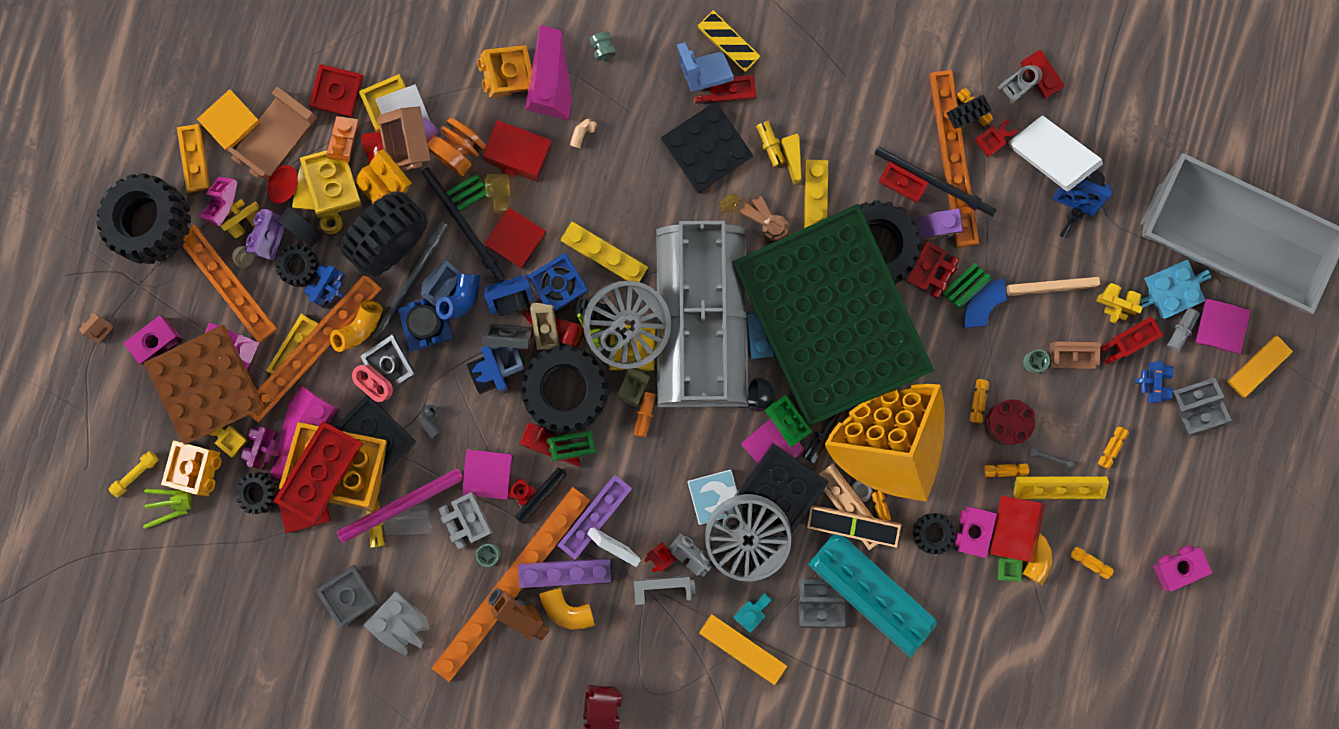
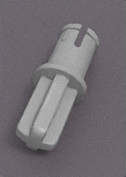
(1183, 329)

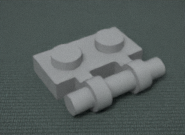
(471, 518)

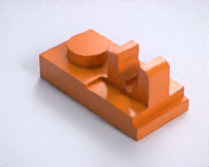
(342, 139)

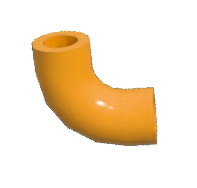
(359, 329)
(1042, 564)
(563, 614)

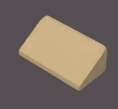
(544, 326)

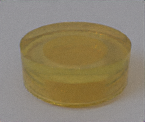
(729, 203)

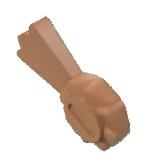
(774, 226)

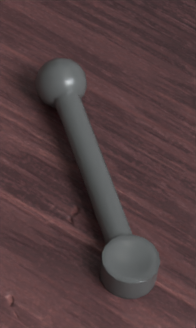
(1034, 452)

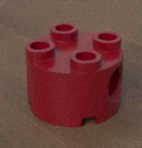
(1010, 422)
(601, 707)

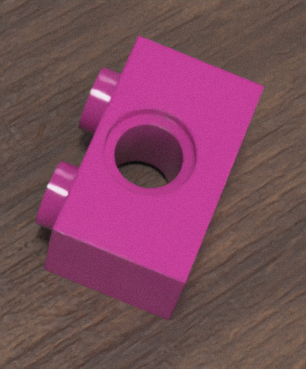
(140, 343)
(985, 523)
(1195, 568)

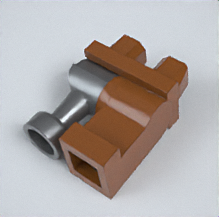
(517, 615)

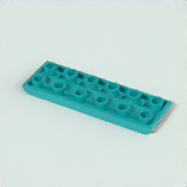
(873, 594)

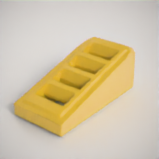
(791, 151)

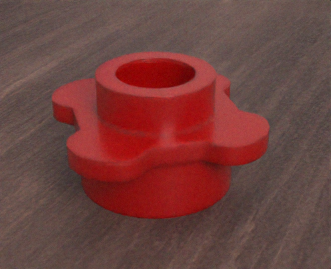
(520, 485)

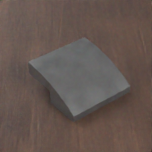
(1201, 407)
(820, 605)

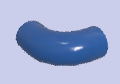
(463, 298)

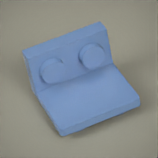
(704, 70)

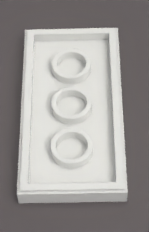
(1055, 153)

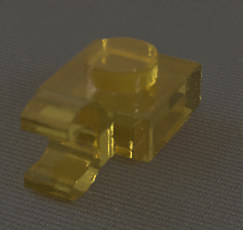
(498, 188)

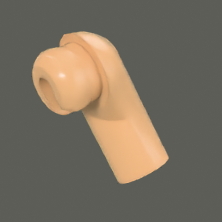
(580, 130)

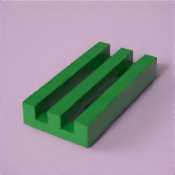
(463, 185)
(961, 286)
(554, 449)

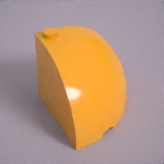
(893, 441)

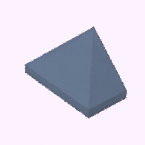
(439, 282)
(508, 360)

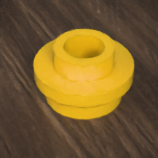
(331, 230)

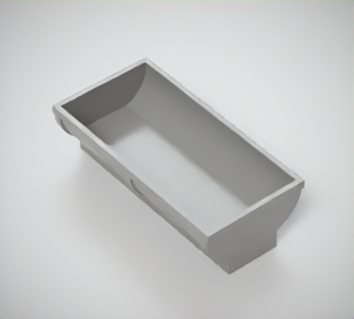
(1243, 233)
(708, 312)

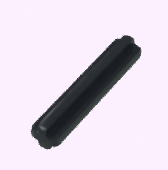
(541, 495)

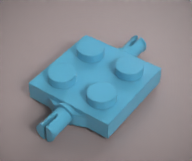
(1174, 289)

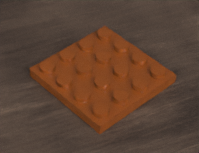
(203, 384)

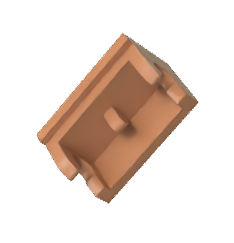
(1075, 355)

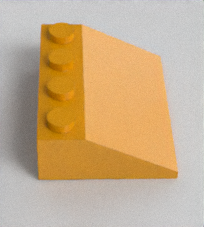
(363, 479)

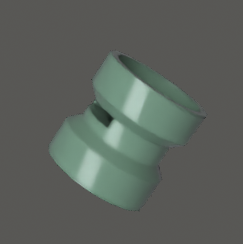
(602, 46)
(1040, 360)
(485, 557)

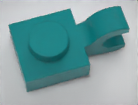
(750, 614)

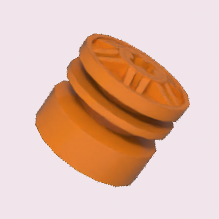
(456, 146)

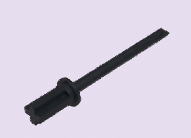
(819, 440)

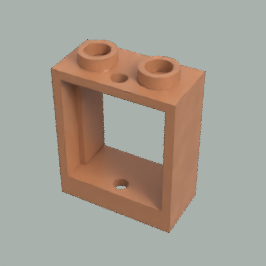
(414, 135)

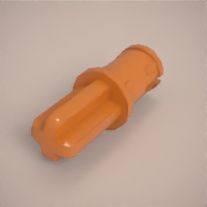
(644, 414)

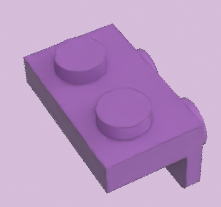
(265, 235)

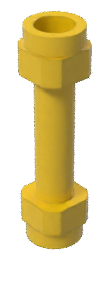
(119, 487)

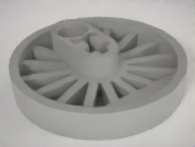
(652, 301)
(758, 542)

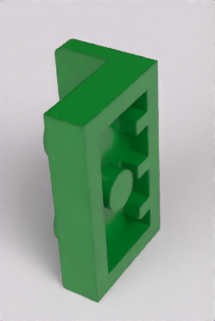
(788, 421)

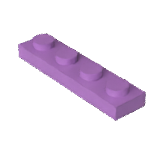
(594, 516)
(564, 572)

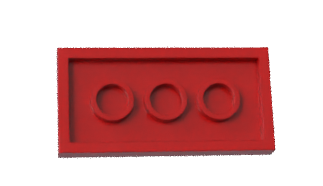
(318, 472)

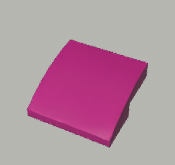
(222, 197)
(1223, 326)
(763, 437)
(487, 474)

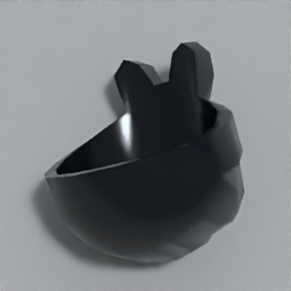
(760, 395)

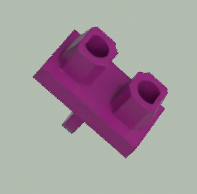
(262, 449)

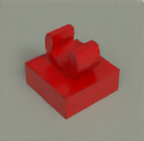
(660, 557)

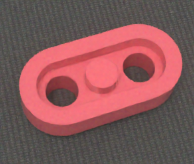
(374, 383)

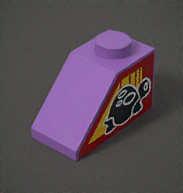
(940, 224)

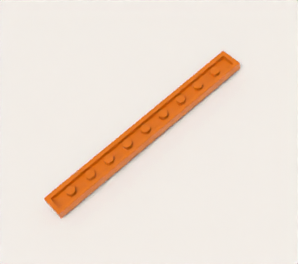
(534, 552)

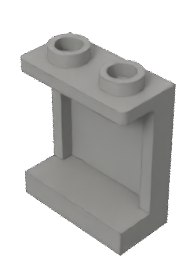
(643, 584)

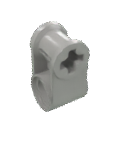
(1017, 84)

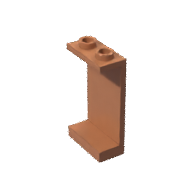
(274, 136)

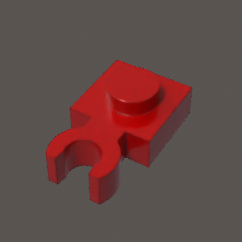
(993, 139)

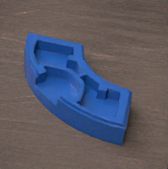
(981, 304)

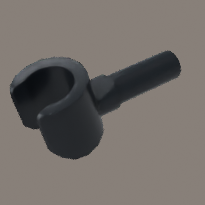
(1071, 220)

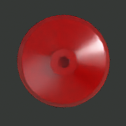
(282, 184)

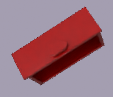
(516, 151)
(1017, 529)

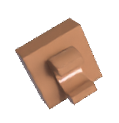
(96, 328)

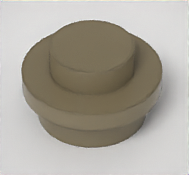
(242, 258)

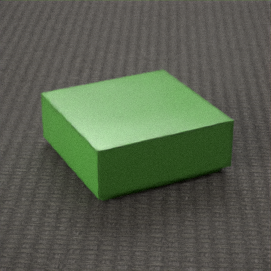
(1009, 569)

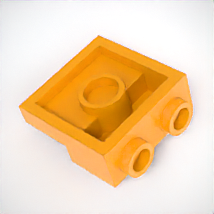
(505, 70)
(381, 177)
(191, 468)

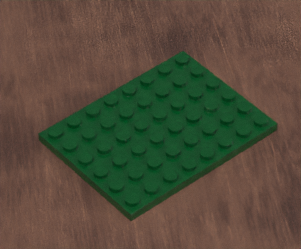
(833, 315)

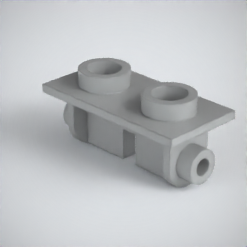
(699, 560)

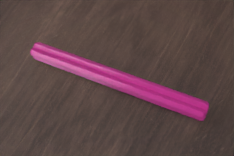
(399, 505)

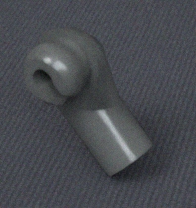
(427, 420)

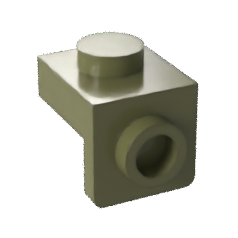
(633, 386)

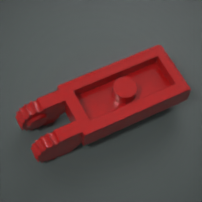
(739, 89)
(1133, 339)

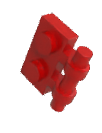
(926, 267)

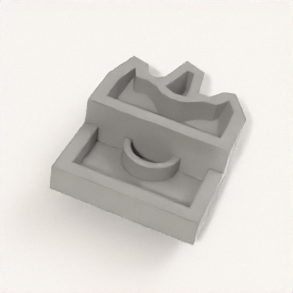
(398, 624)

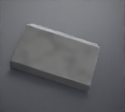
(390, 361)

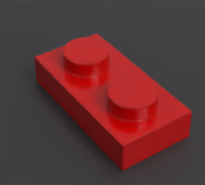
(1050, 81)
(903, 182)

